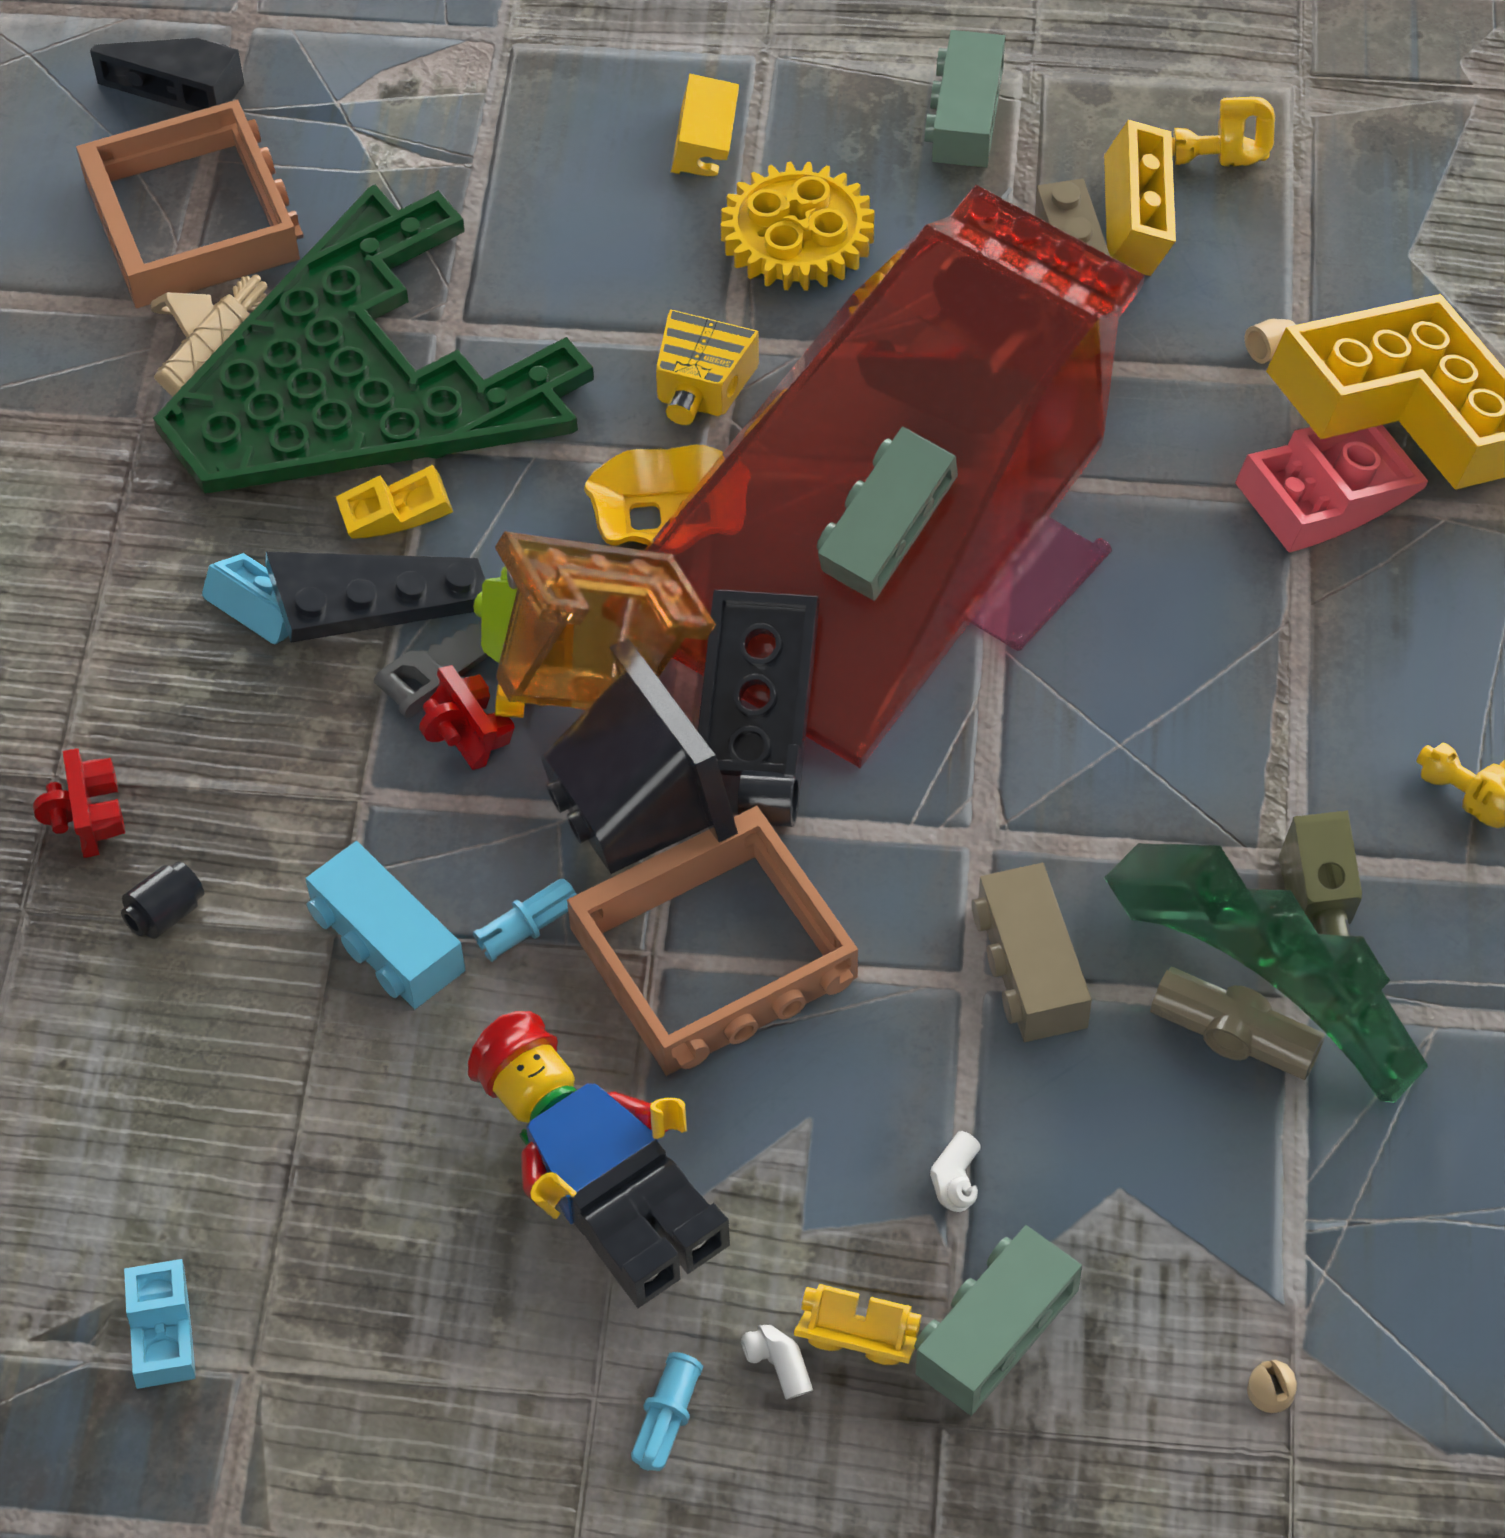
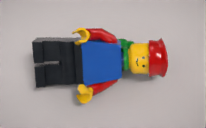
(599, 1159)

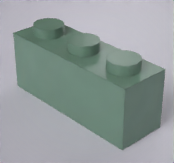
(966, 98)
(886, 512)
(996, 1318)

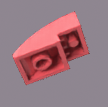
(1328, 484)

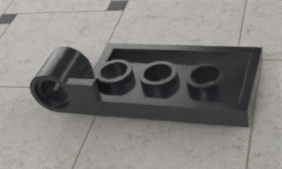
(767, 742)

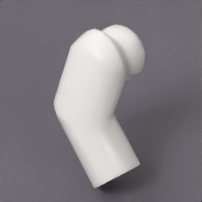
(949, 1173)
(783, 1354)

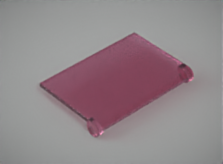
(1039, 583)

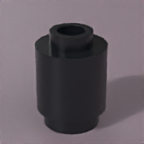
(161, 900)

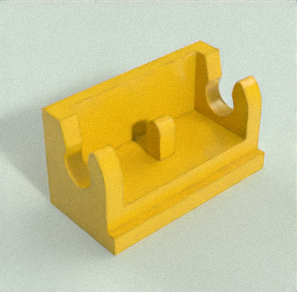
(704, 125)

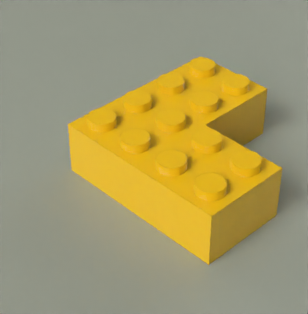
(1405, 366)

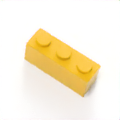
(1140, 196)

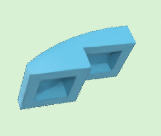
(159, 1323)

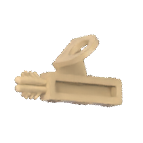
(204, 326)

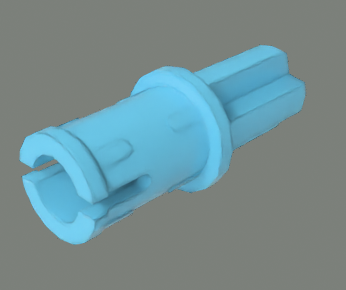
(524, 919)
(666, 1411)

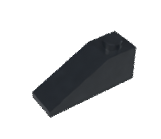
(173, 71)

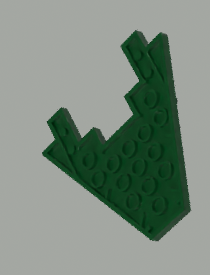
(326, 391)

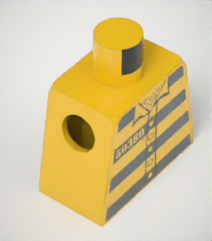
(703, 365)

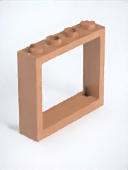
(171, 143)
(680, 871)

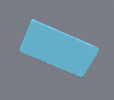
(246, 594)

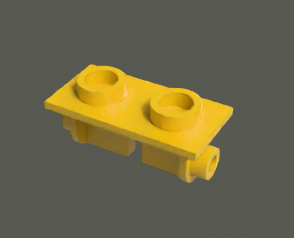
(831, 1324)

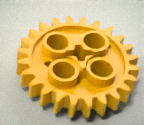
(797, 226)

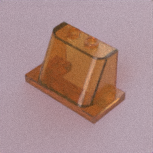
(580, 602)

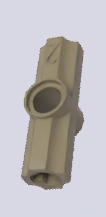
(1237, 1022)

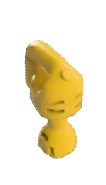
(1230, 142)
(1483, 791)

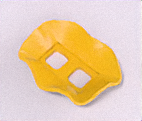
(645, 480)

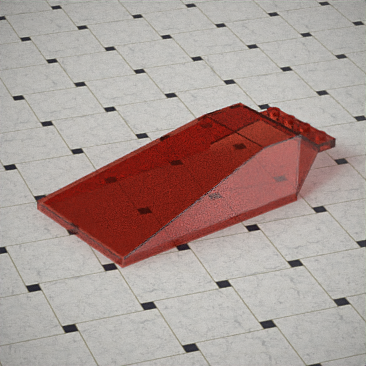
(972, 337)

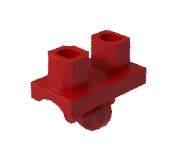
(458, 717)
(90, 820)

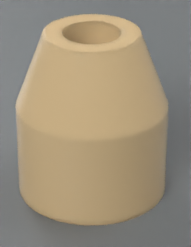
(1264, 338)

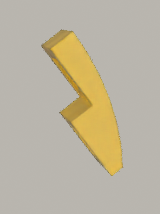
(384, 509)

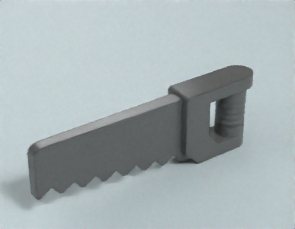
(461, 651)

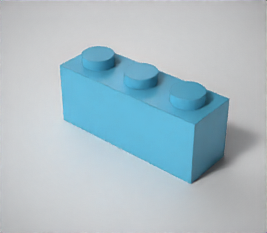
(384, 925)

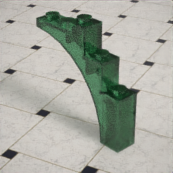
(1266, 930)

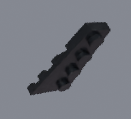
(363, 592)

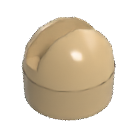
(1262, 1391)

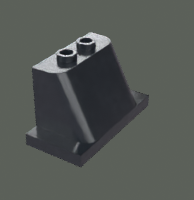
(636, 770)

